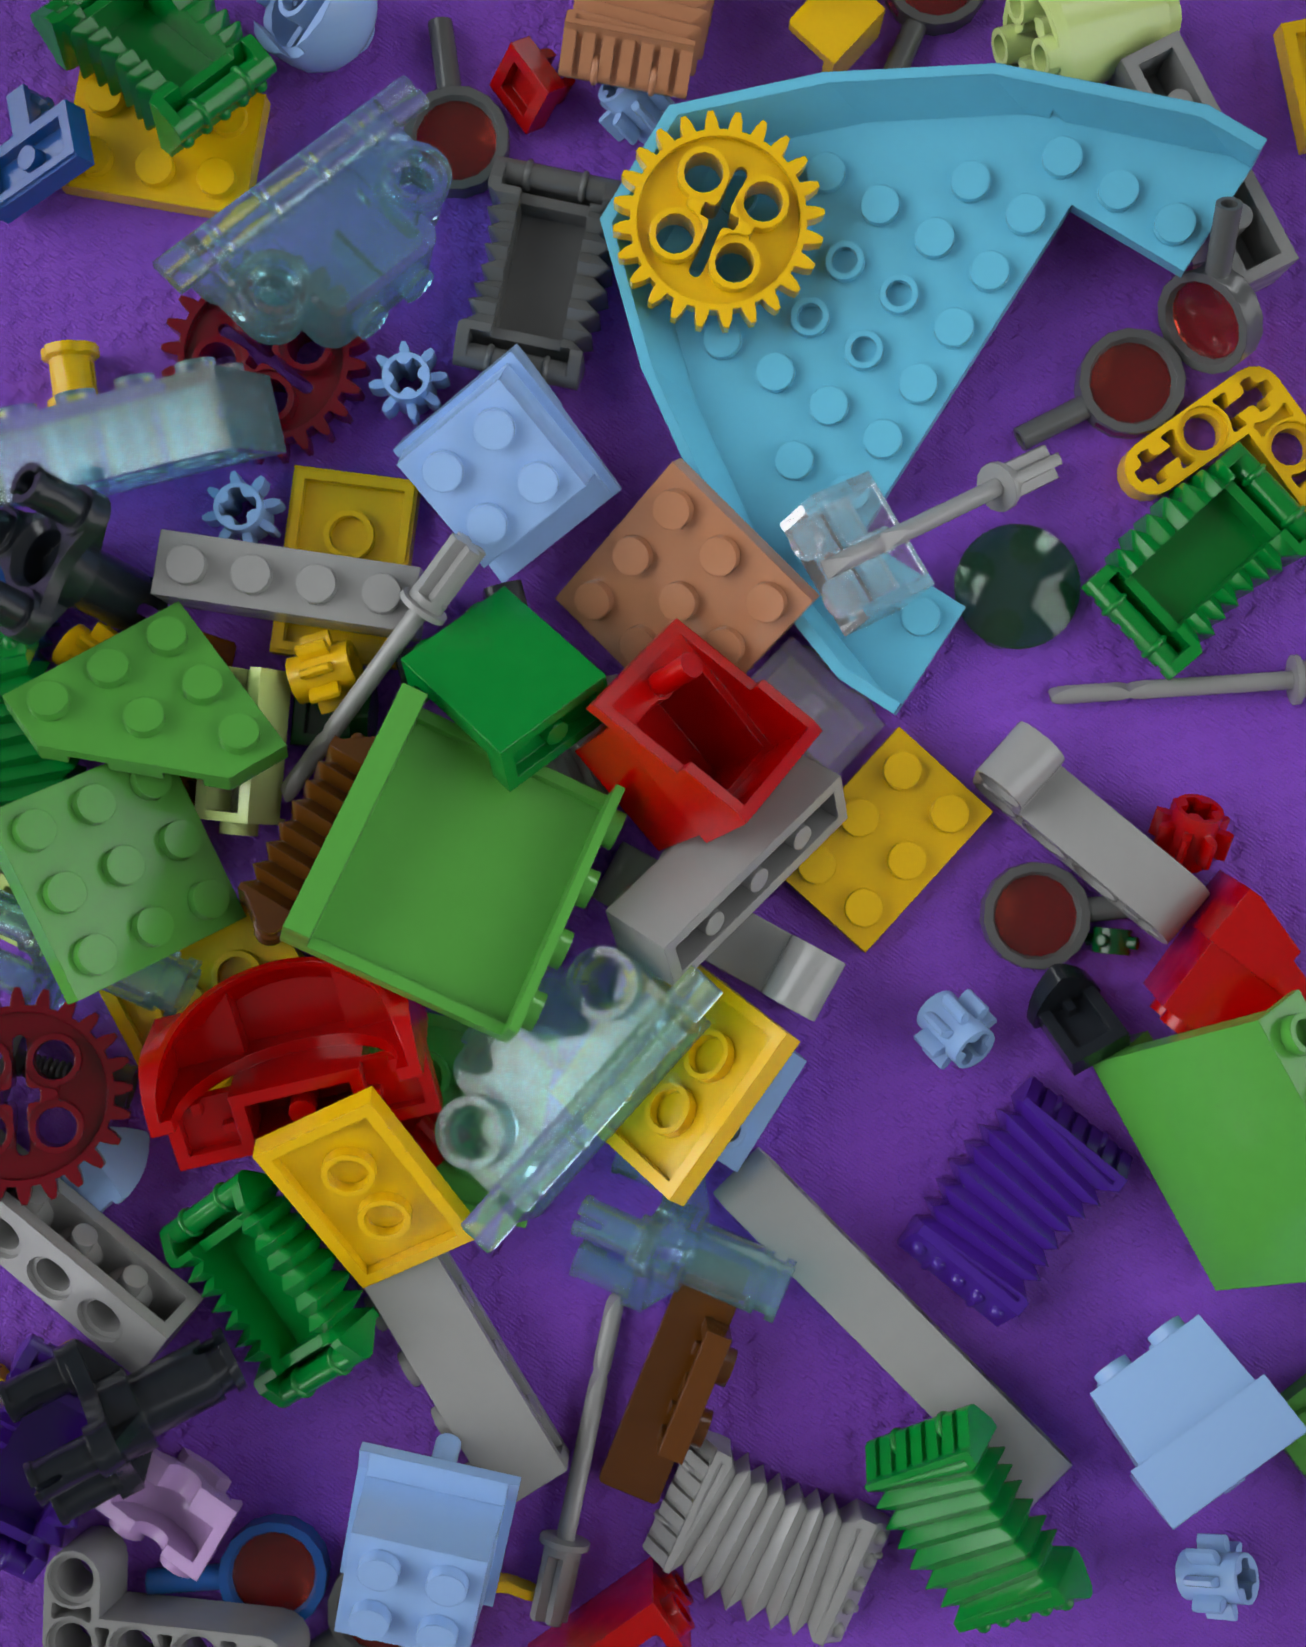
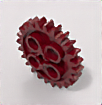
(304, 412)
(85, 1092)

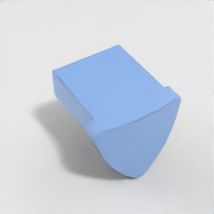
(120, 1173)

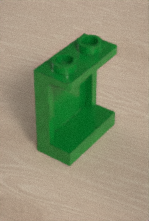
(508, 684)

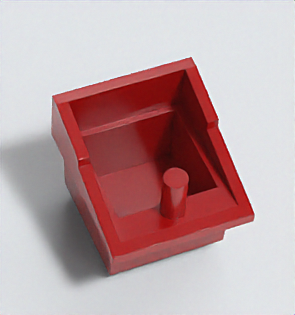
(692, 739)
(1225, 961)

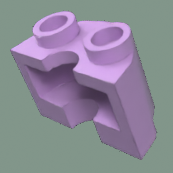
(179, 1509)

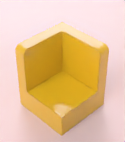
(838, 29)

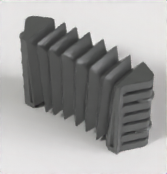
(541, 272)

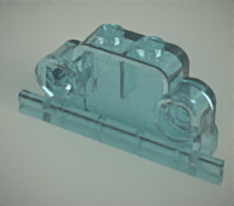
(326, 233)
(566, 1086)

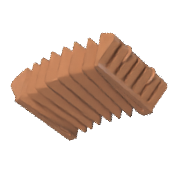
(636, 43)

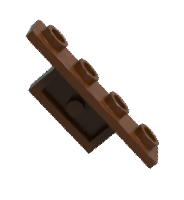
(671, 1394)

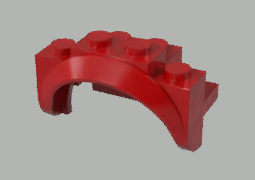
(295, 1044)

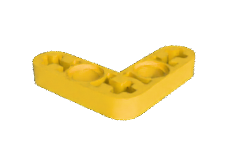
(1255, 430)

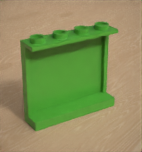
(449, 877)
(1225, 1137)

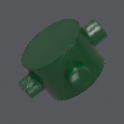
(1112, 941)

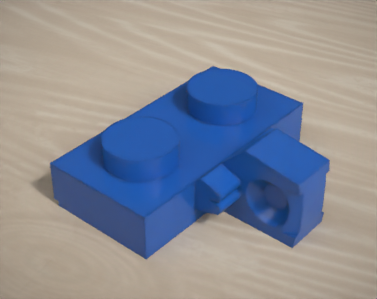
(43, 153)

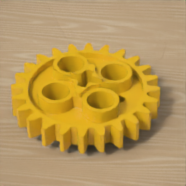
(666, 199)

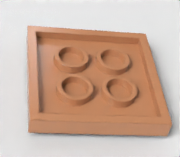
(690, 561)

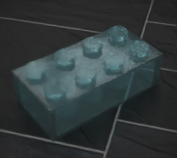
(145, 429)

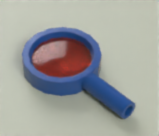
(267, 1563)

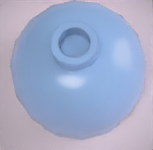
(317, 33)

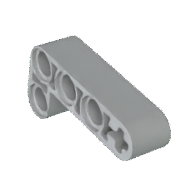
(1087, 834)
(755, 952)
(117, 1616)

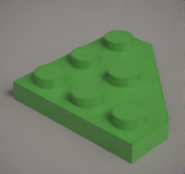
(150, 707)

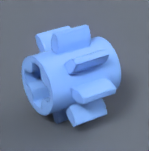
(631, 112)
(411, 367)
(228, 504)
(955, 1029)
(1217, 1576)

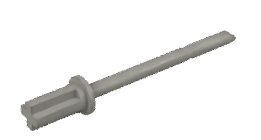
(997, 487)
(426, 602)
(1291, 680)
(563, 1546)

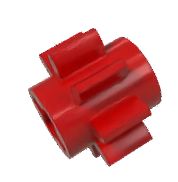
(1192, 831)

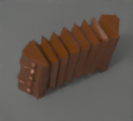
(301, 838)

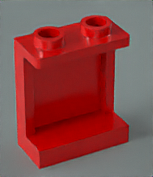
(629, 1613)

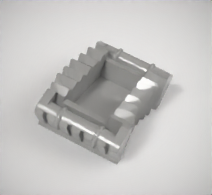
(766, 1541)

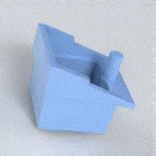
(506, 465)
(1191, 1418)
(423, 1546)

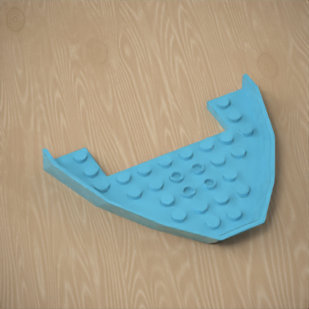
(931, 224)

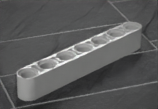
(883, 1316)

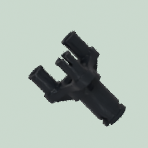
(57, 559)
(121, 1416)

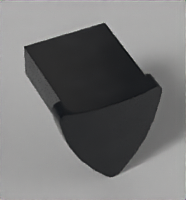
(1076, 1017)

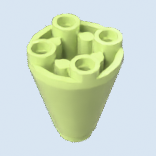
(1080, 35)

